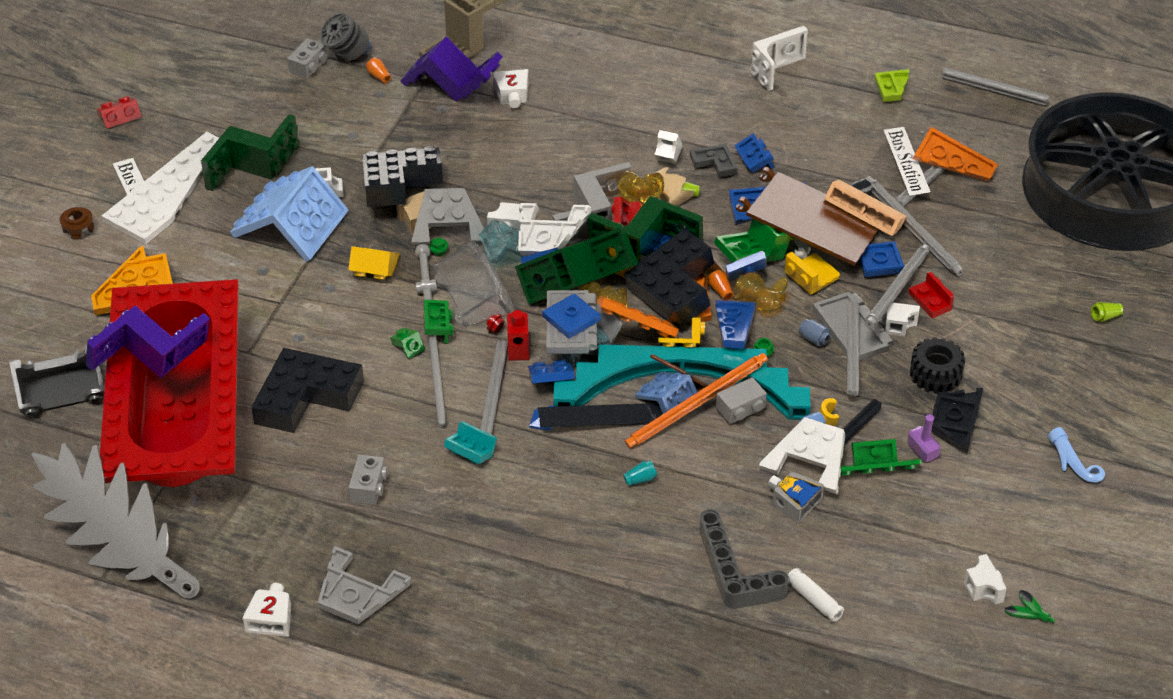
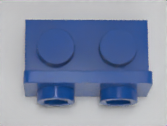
(753, 153)

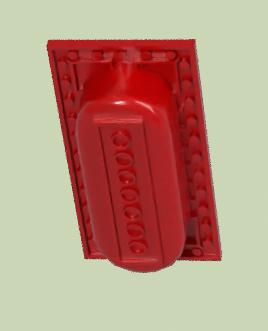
(185, 421)

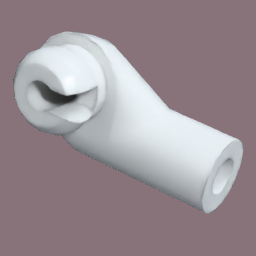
(803, 249)

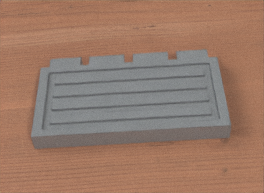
(834, 316)
(580, 343)

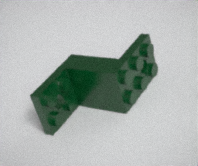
(250, 152)
(650, 225)
(576, 264)

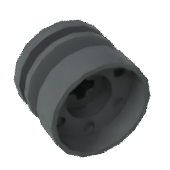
(344, 37)

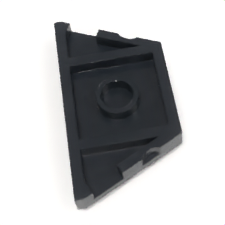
(956, 416)

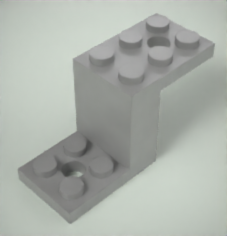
(593, 190)

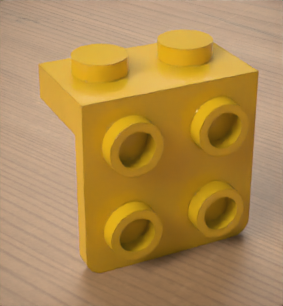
(811, 272)
(698, 329)

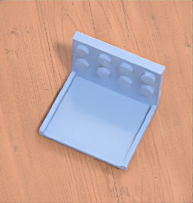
(299, 207)

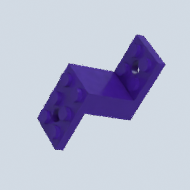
(452, 69)
(147, 341)

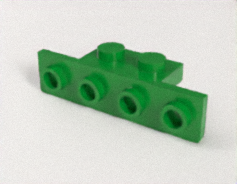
(876, 454)

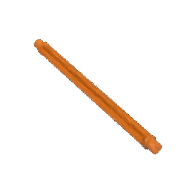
(695, 400)

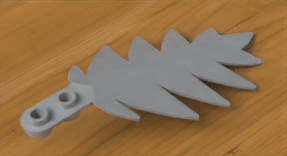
(108, 519)

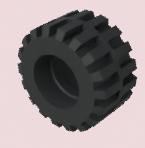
(937, 365)

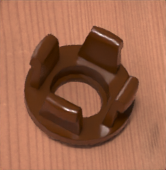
(82, 219)

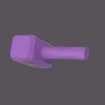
(922, 441)

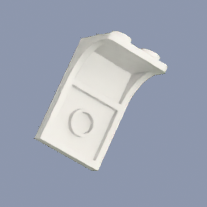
(777, 52)

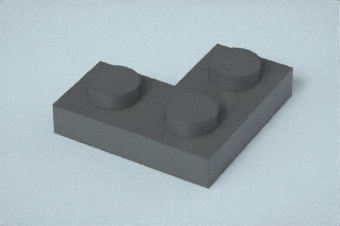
(715, 155)

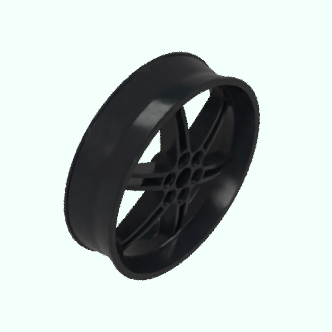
(1109, 162)

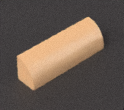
(865, 207)

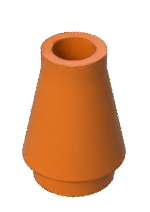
(377, 69)
(719, 282)

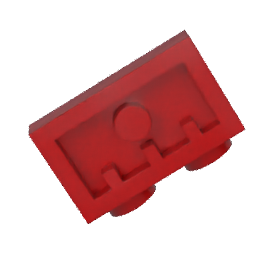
(932, 296)

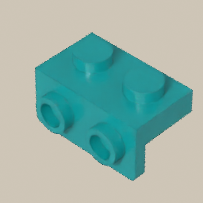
(471, 443)

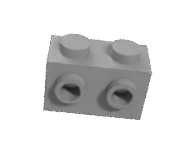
(307, 58)
(741, 400)
(367, 479)

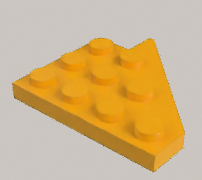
(135, 271)

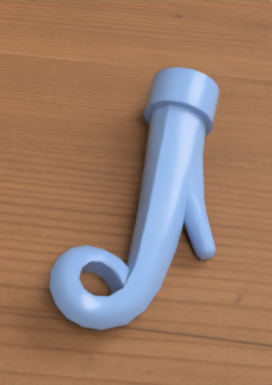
(1067, 455)

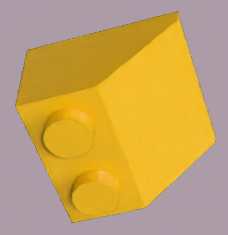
(372, 261)

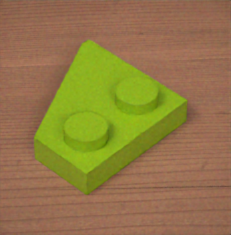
(891, 84)

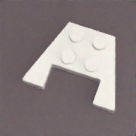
(547, 234)
(814, 444)

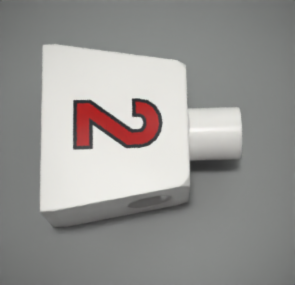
(511, 87)
(269, 612)

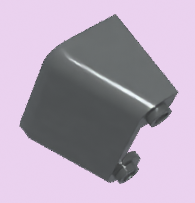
(55, 383)

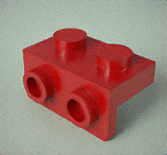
(119, 112)
(624, 211)

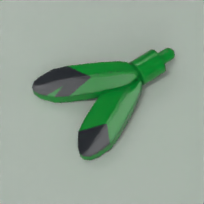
(1032, 610)

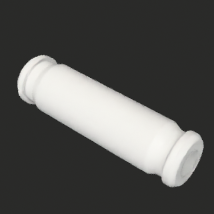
(815, 595)

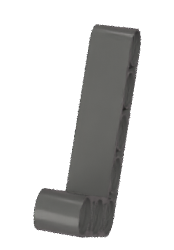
(735, 589)

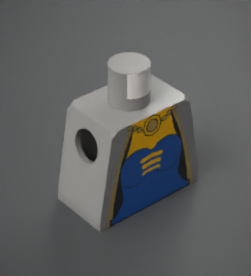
(796, 495)

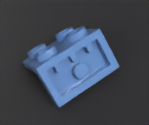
(668, 390)

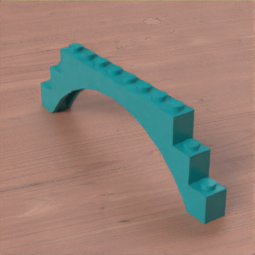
(628, 362)

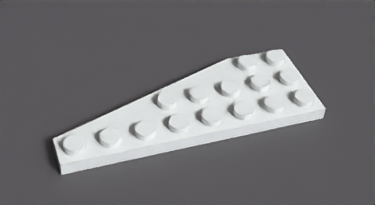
(156, 201)

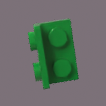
(437, 318)

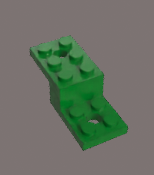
(758, 238)

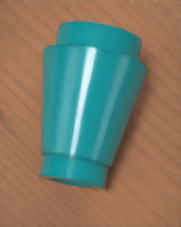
(641, 473)

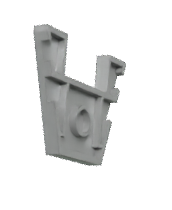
(446, 208)
(352, 596)

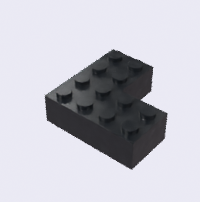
(391, 171)
(668, 275)
(301, 380)

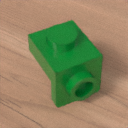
(409, 341)

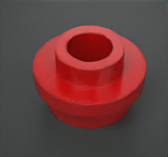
(495, 323)

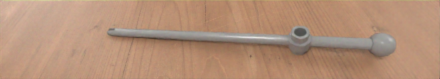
(426, 288)

